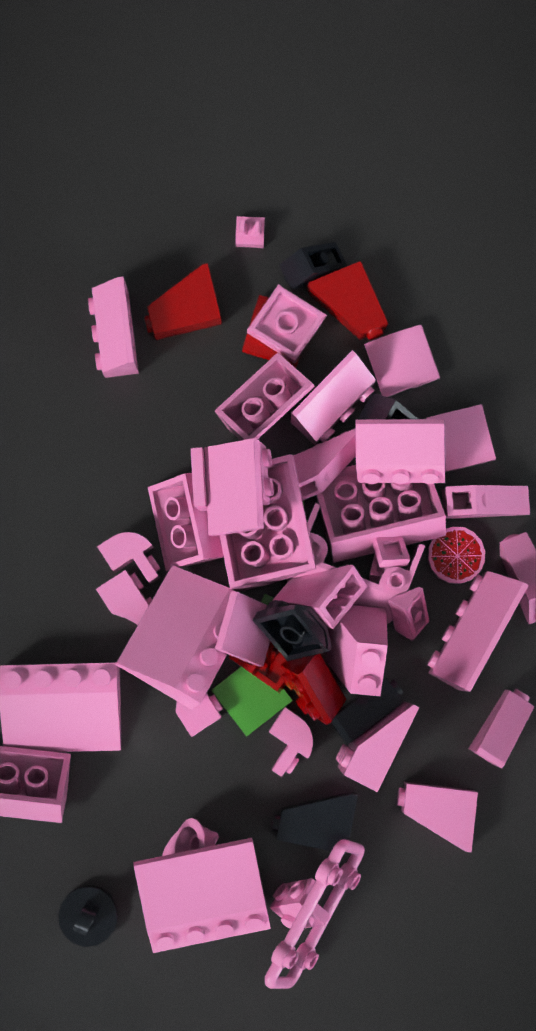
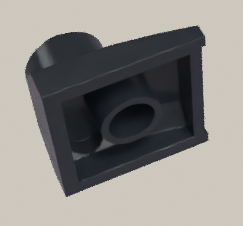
(293, 629)

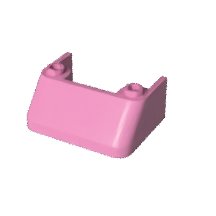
(392, 582)

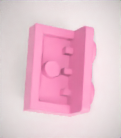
(289, 900)

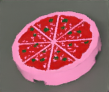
(456, 556)

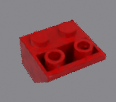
(315, 687)

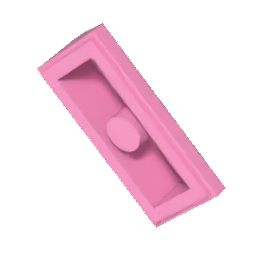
(409, 612)

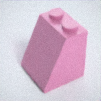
(359, 649)

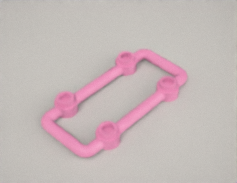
(306, 955)

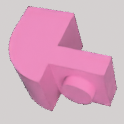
(130, 547)
(298, 737)

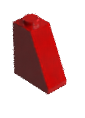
(351, 301)
(185, 306)

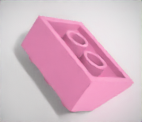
(113, 329)
(264, 399)
(333, 399)
(400, 451)
(181, 526)
(33, 783)

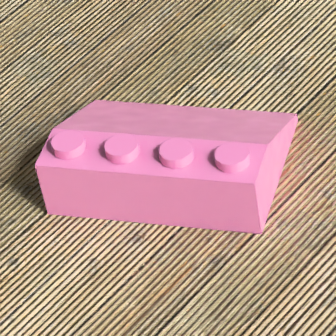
(361, 511)
(282, 546)
(476, 630)
(178, 637)
(61, 707)
(373, 752)
(202, 895)

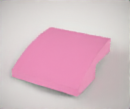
(402, 361)

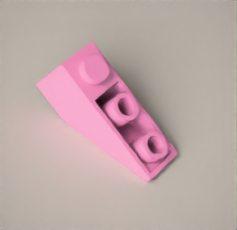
(324, 462)
(485, 501)

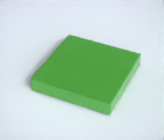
(249, 700)

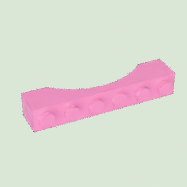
(126, 600)

